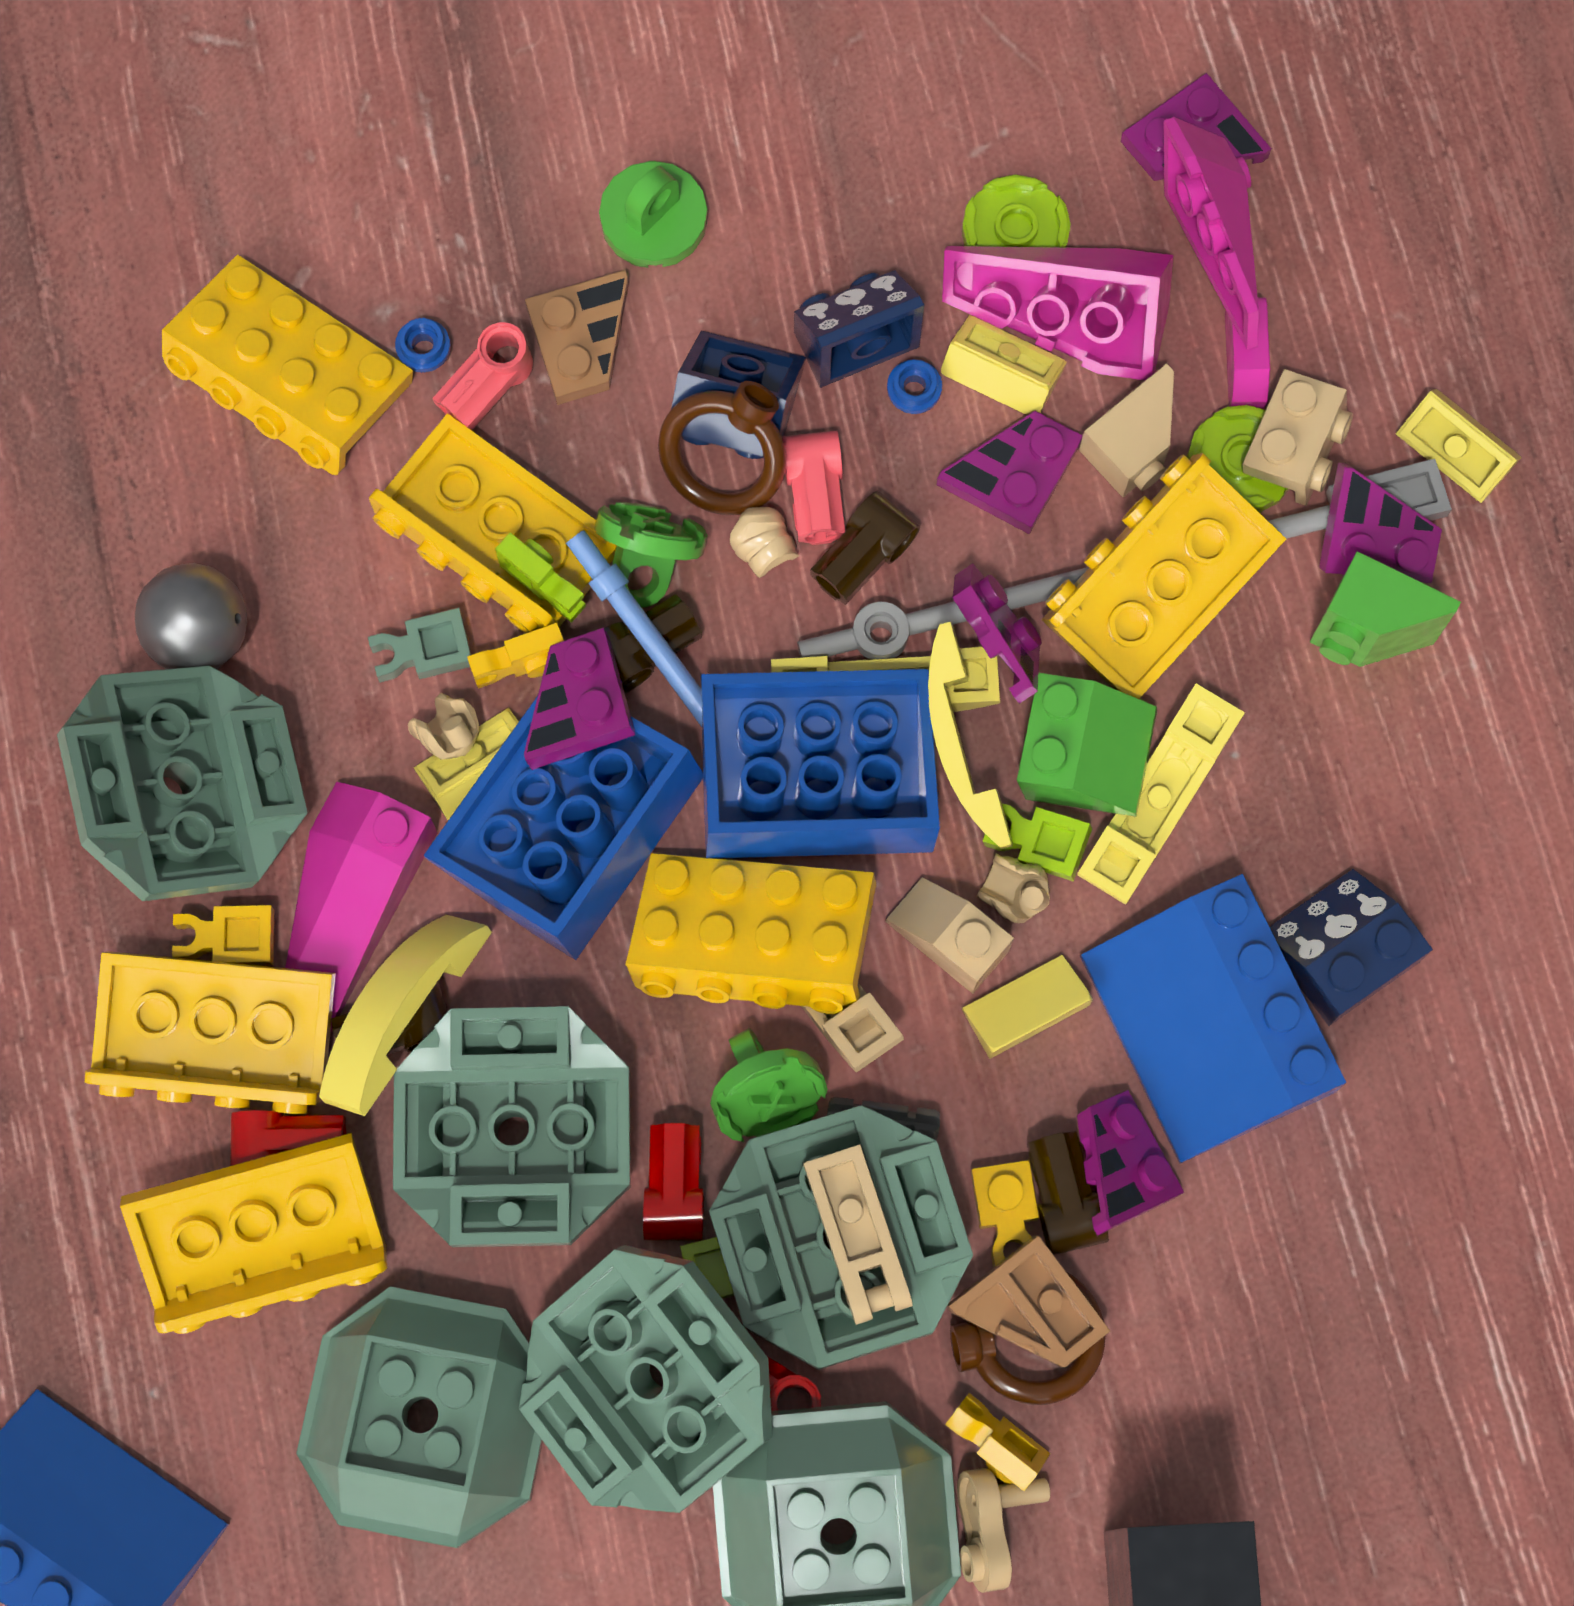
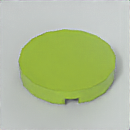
(1016, 214)
(1226, 441)

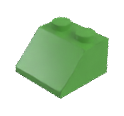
(1380, 615)
(1086, 746)

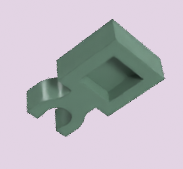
(433, 646)

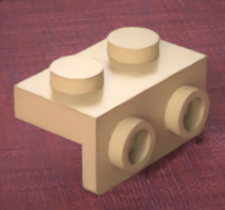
(1299, 434)

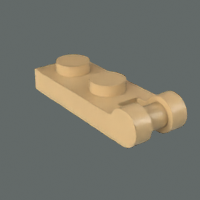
(857, 1231)

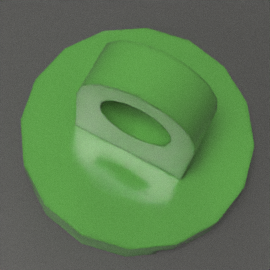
(653, 214)
(649, 539)
(766, 1089)

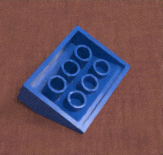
(818, 763)
(567, 836)
(1212, 1019)
(90, 1518)

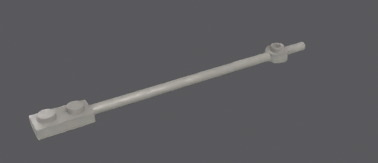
(1415, 485)

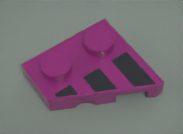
(1202, 106)
(1015, 470)
(1378, 526)
(998, 629)
(578, 701)
(1123, 1162)

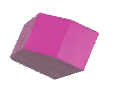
(1248, 369)

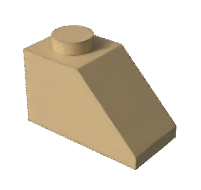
(1134, 436)
(951, 933)

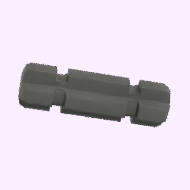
(923, 1120)

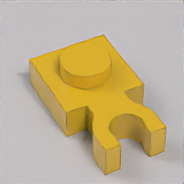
(519, 656)
(233, 936)
(1005, 1201)
(1003, 1446)

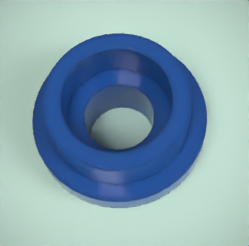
(422, 330)
(919, 372)

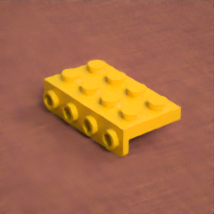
(283, 364)
(461, 503)
(1162, 576)
(751, 932)
(211, 1031)
(255, 1234)

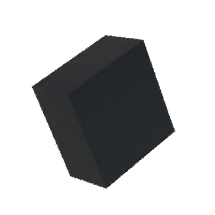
(1183, 1565)

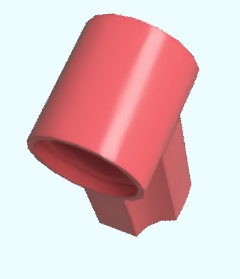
(483, 381)
(814, 475)

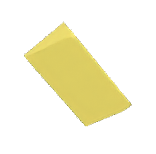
(1002, 366)
(1458, 444)
(453, 778)
(1027, 1006)

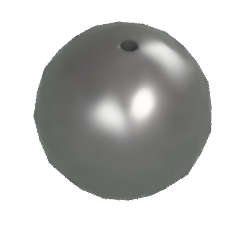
(190, 617)

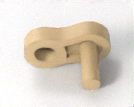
(981, 1499)

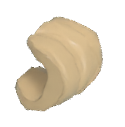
(762, 539)
(451, 731)
(1015, 889)

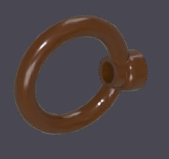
(748, 411)
(976, 1349)

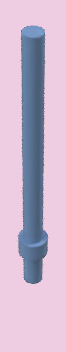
(610, 584)

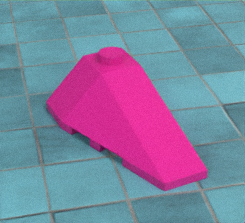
(1211, 204)
(1081, 301)
(352, 882)

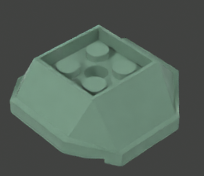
(222, 751)
(497, 1067)
(777, 1250)
(605, 1413)
(357, 1431)
(847, 1465)

